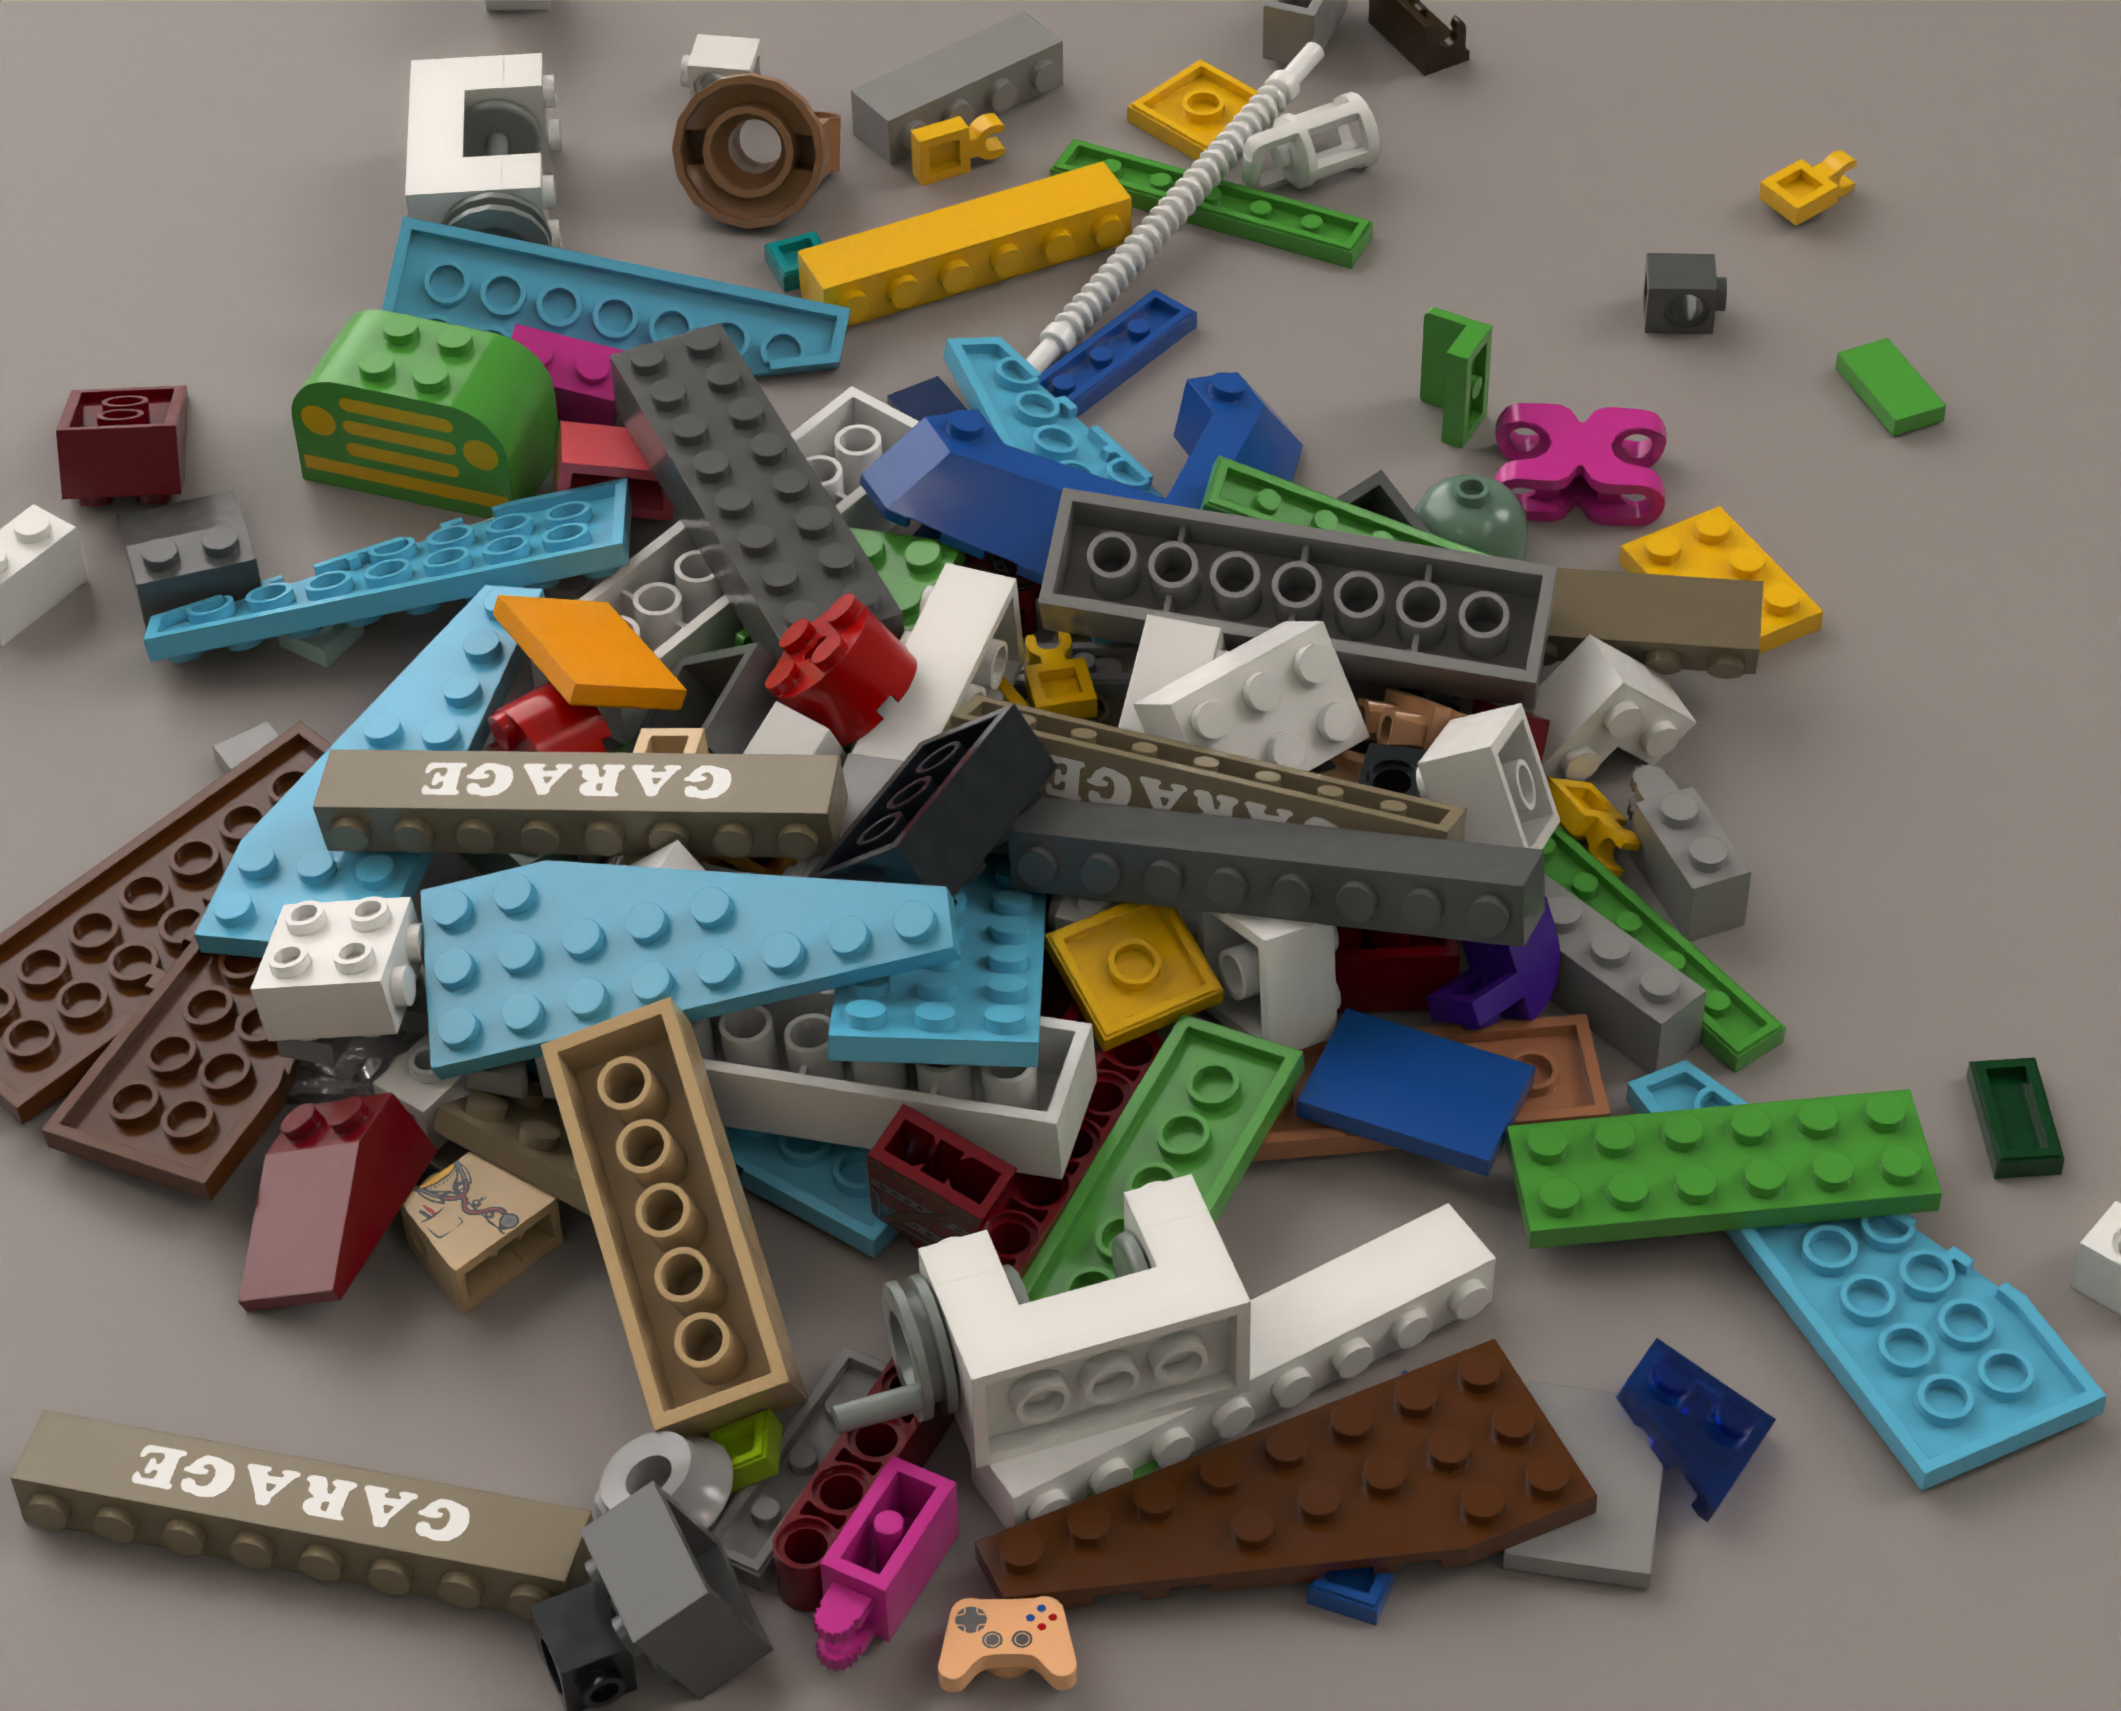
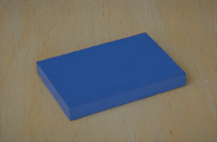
(1416, 1091)

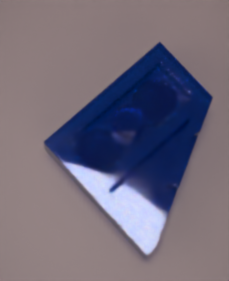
(1693, 1422)

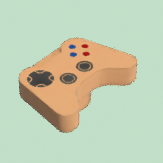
(1007, 1642)

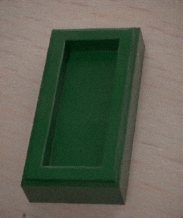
(2015, 1118)

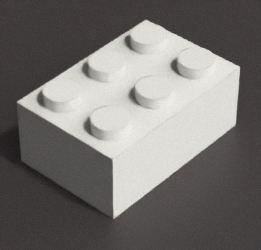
(1265, 701)

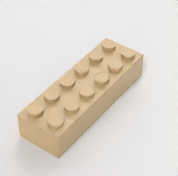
(673, 1221)

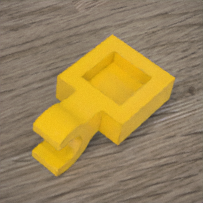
(1807, 190)
(1590, 816)

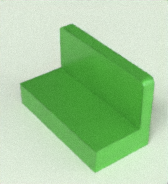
(1456, 372)

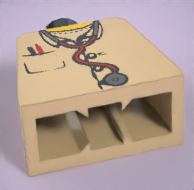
(478, 1227)

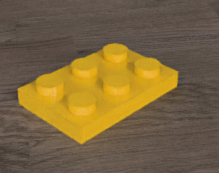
(1719, 548)

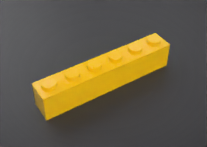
(969, 244)

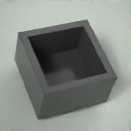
(722, 696)
(673, 1591)

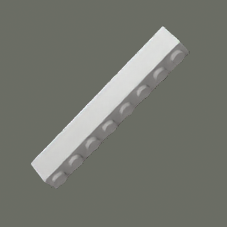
(1300, 1341)

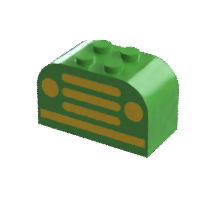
(427, 414)

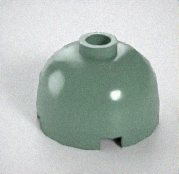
(1476, 515)

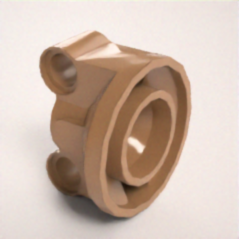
(730, 183)

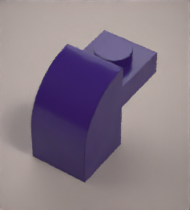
(1502, 980)

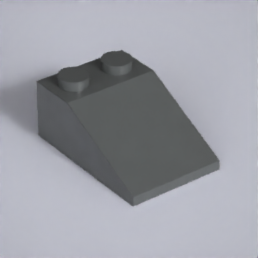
(189, 552)

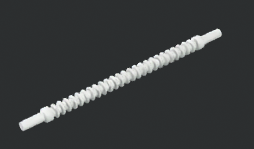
(1173, 210)

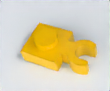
(948, 145)
(1057, 680)

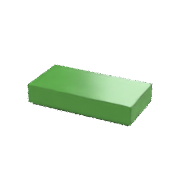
(1890, 386)

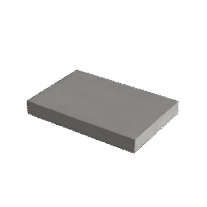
(1626, 1476)

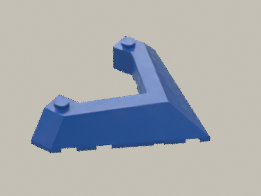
(1006, 500)

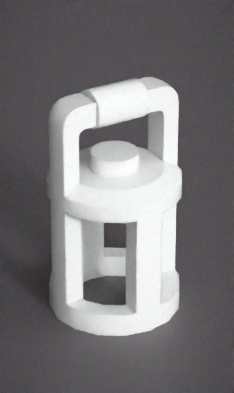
(1294, 151)

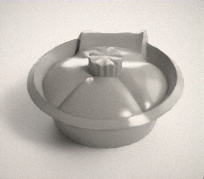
(686, 1467)

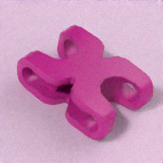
(1583, 462)

